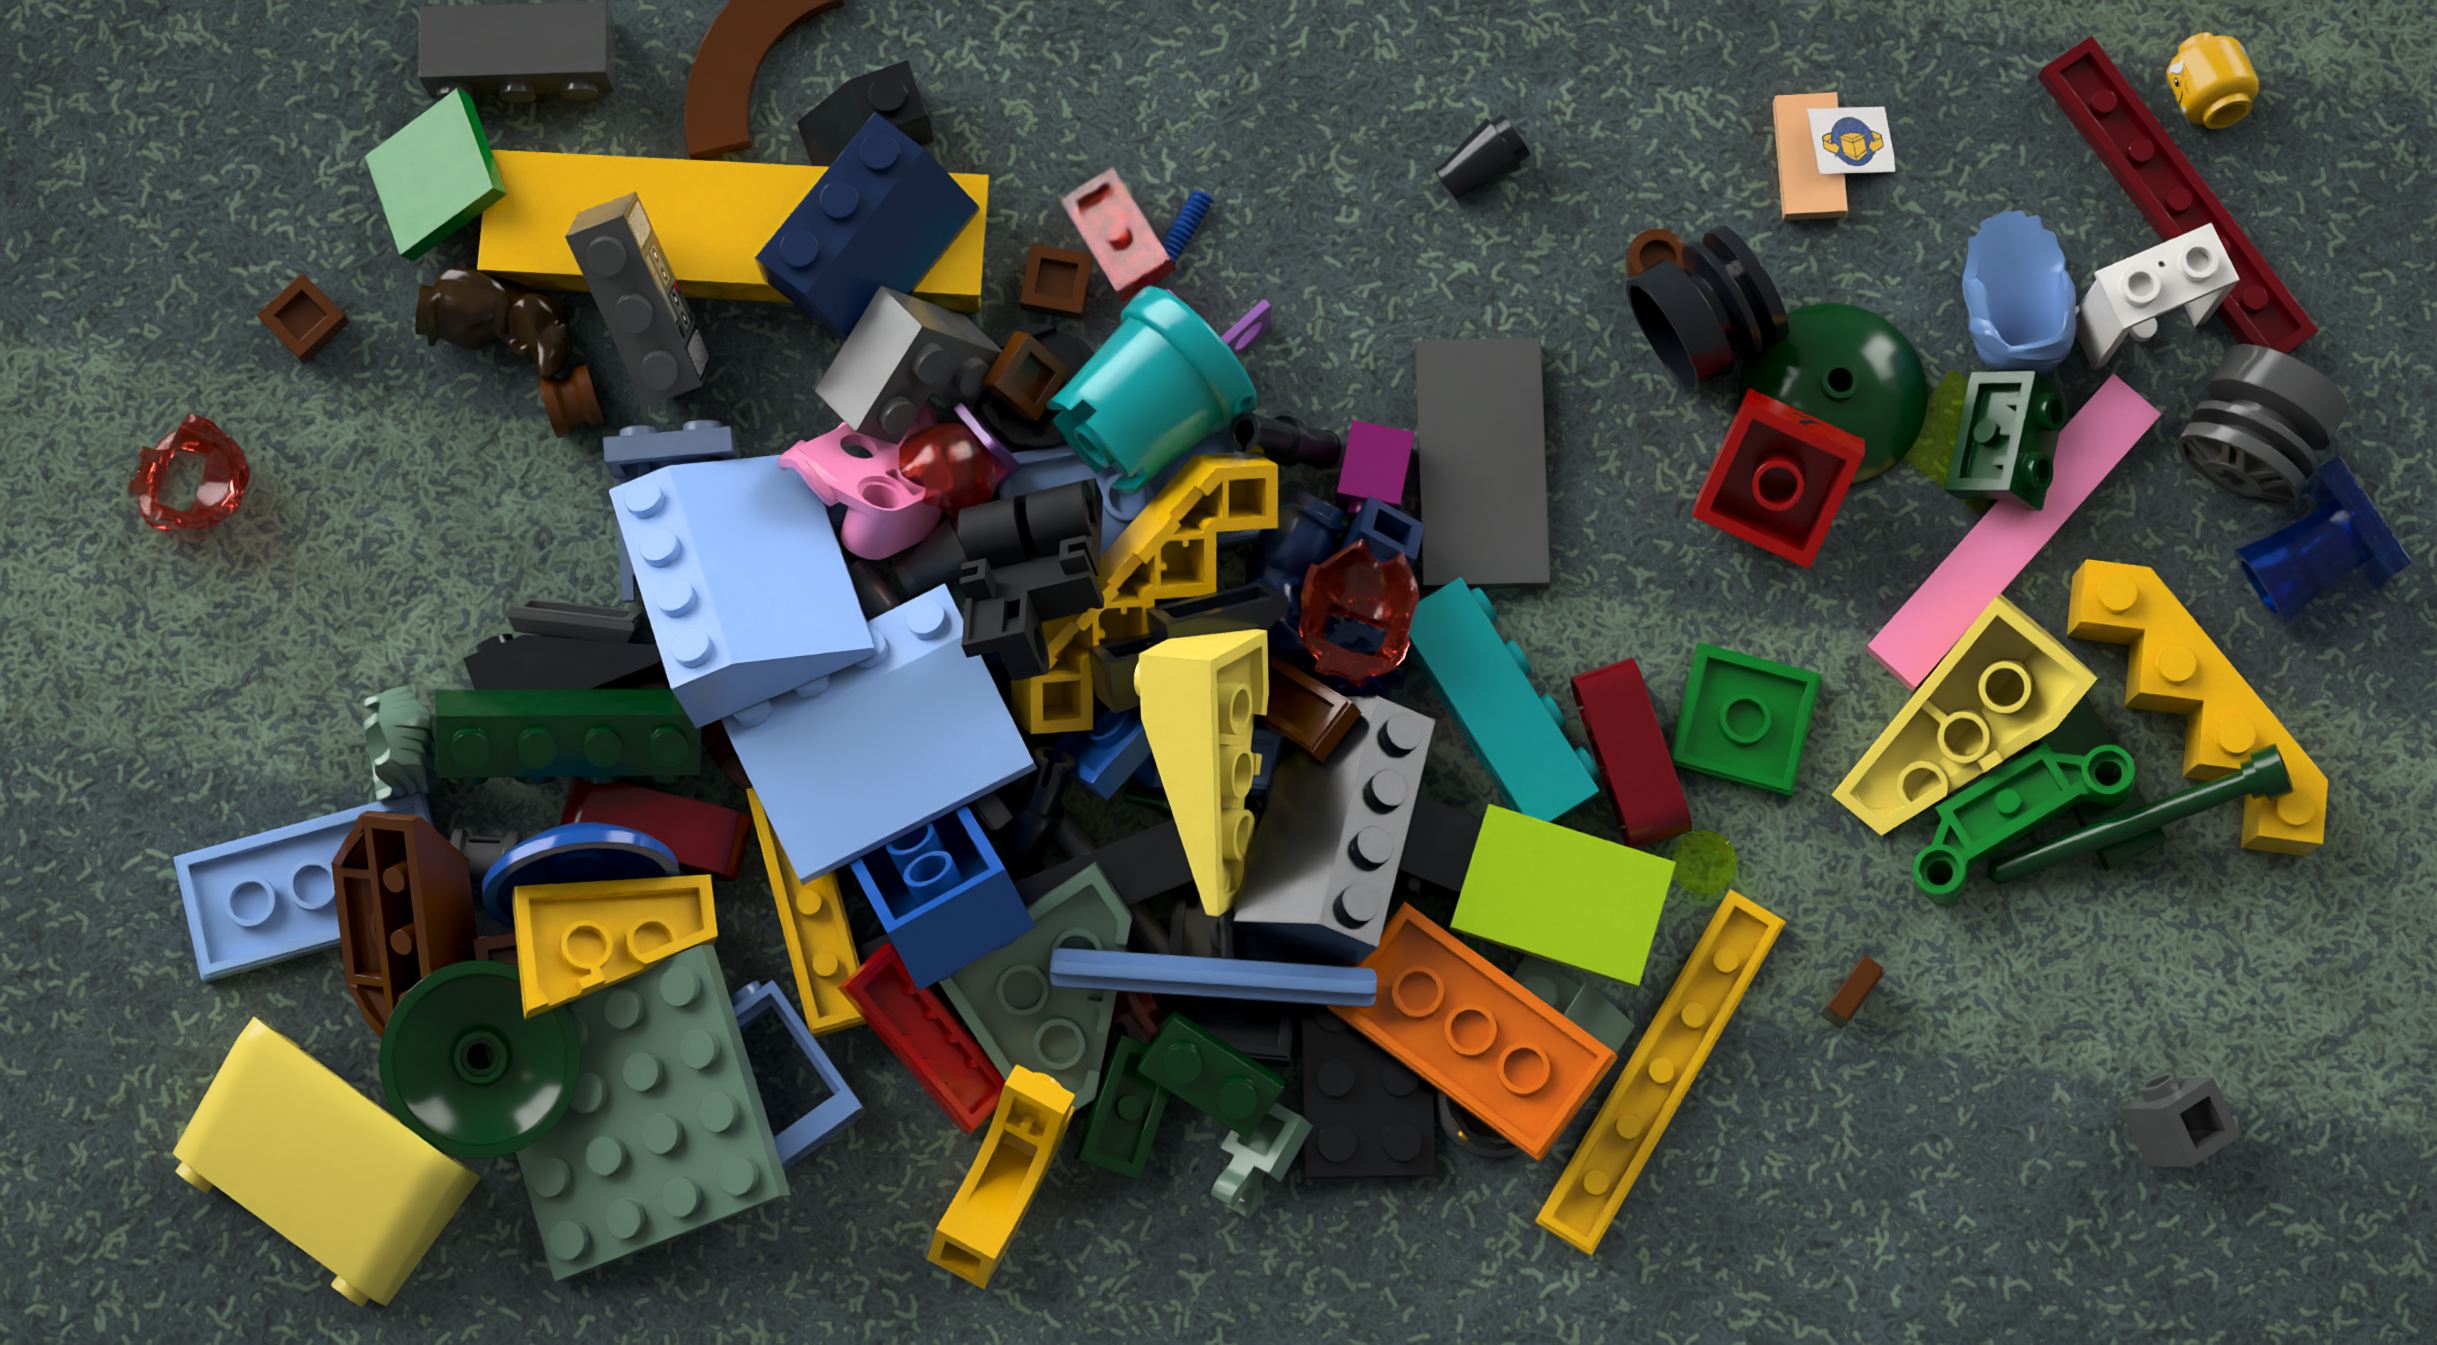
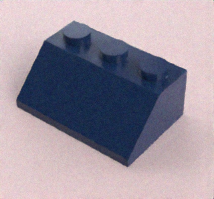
(866, 224)

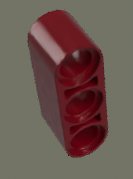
(1634, 754)
(697, 832)

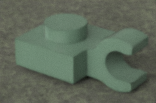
(1265, 1153)

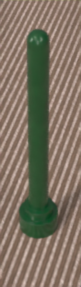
(2260, 776)

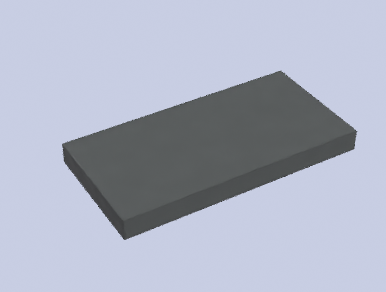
(1482, 463)

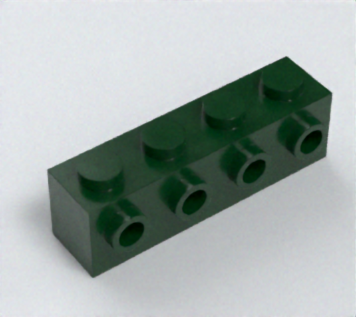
(564, 735)

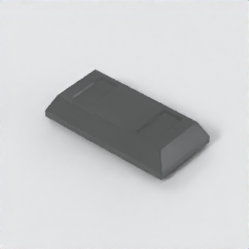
(575, 620)

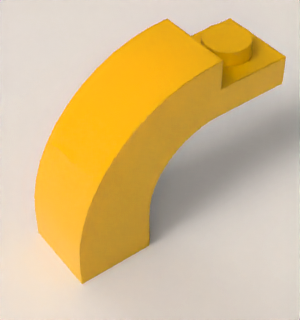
(1003, 1177)

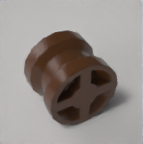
(572, 401)

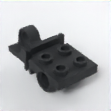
(1029, 565)

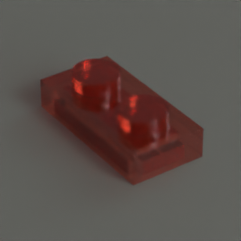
(1117, 234)

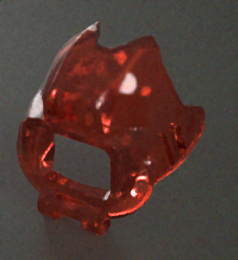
(221, 484)
(1366, 591)

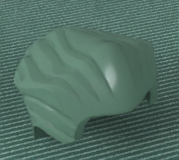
(400, 744)

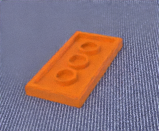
(1477, 1034)

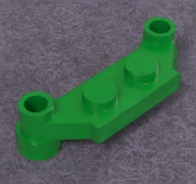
(2013, 805)

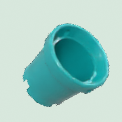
(1151, 391)

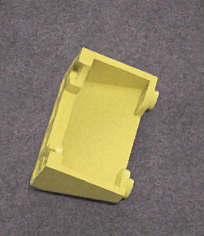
(321, 1164)

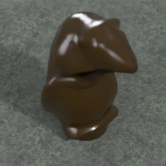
(480, 308)

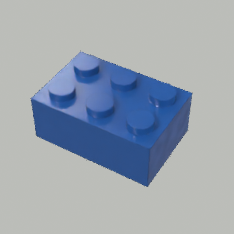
(942, 896)

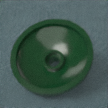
(1883, 373)
(470, 1107)

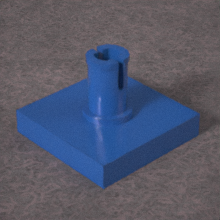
(1109, 751)

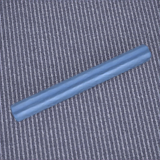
(1213, 977)

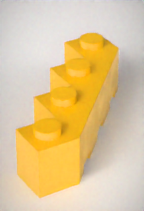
(1158, 556)
(2183, 672)

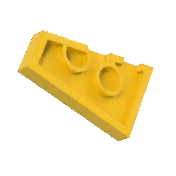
(604, 932)

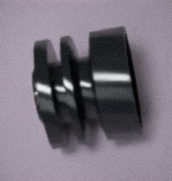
(1707, 309)

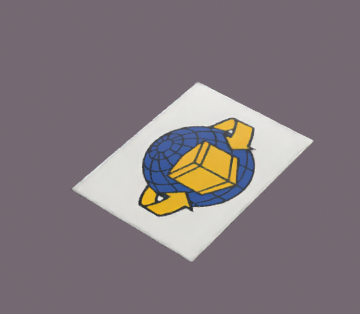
(1851, 140)

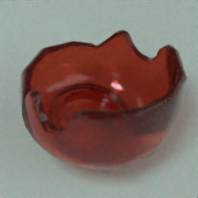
(951, 466)

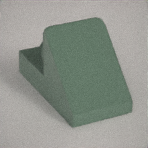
(1579, 1004)

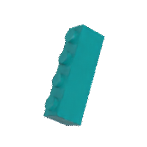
(1497, 707)

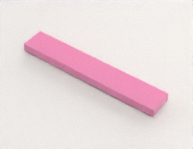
(2010, 536)

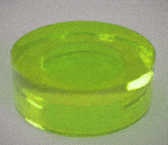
(1704, 863)

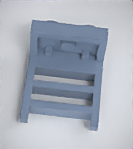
(644, 450)

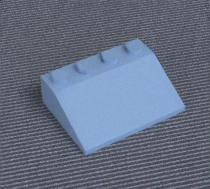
(740, 582)
(880, 741)

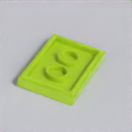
(1562, 896)

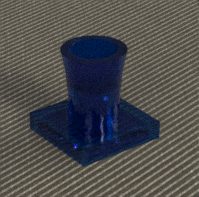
(2323, 546)

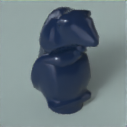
(1283, 558)

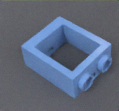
(833, 1115)

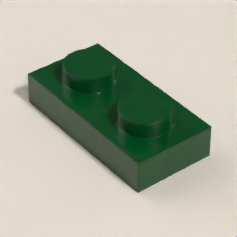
(1211, 1075)
(1123, 1113)

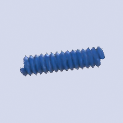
(1185, 224)

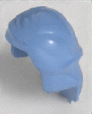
(2018, 295)

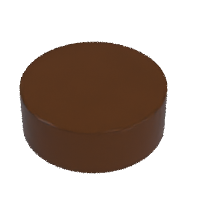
(1652, 247)

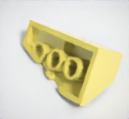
(1979, 706)
(1199, 724)

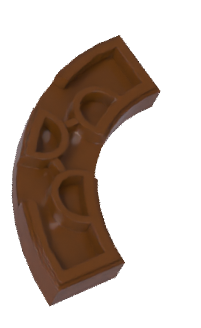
(728, 69)

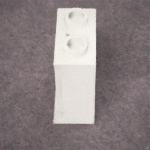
(2130, 293)

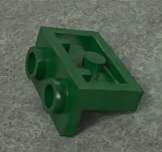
(2007, 438)

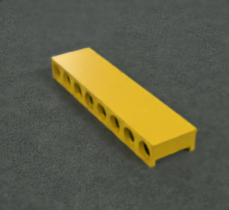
(703, 212)

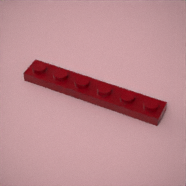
(2171, 190)

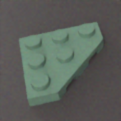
(1018, 1011)

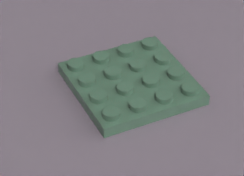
(658, 1125)

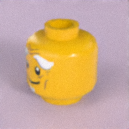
(2213, 80)

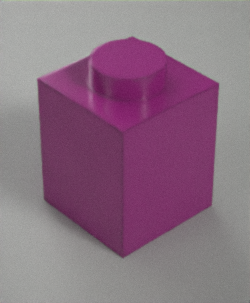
(1374, 466)

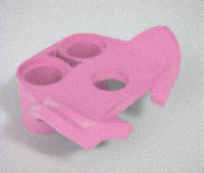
(883, 506)

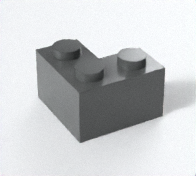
(901, 357)

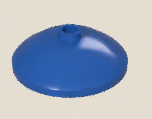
(574, 855)

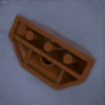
(399, 909)

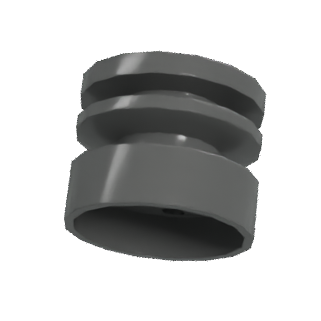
(2263, 425)

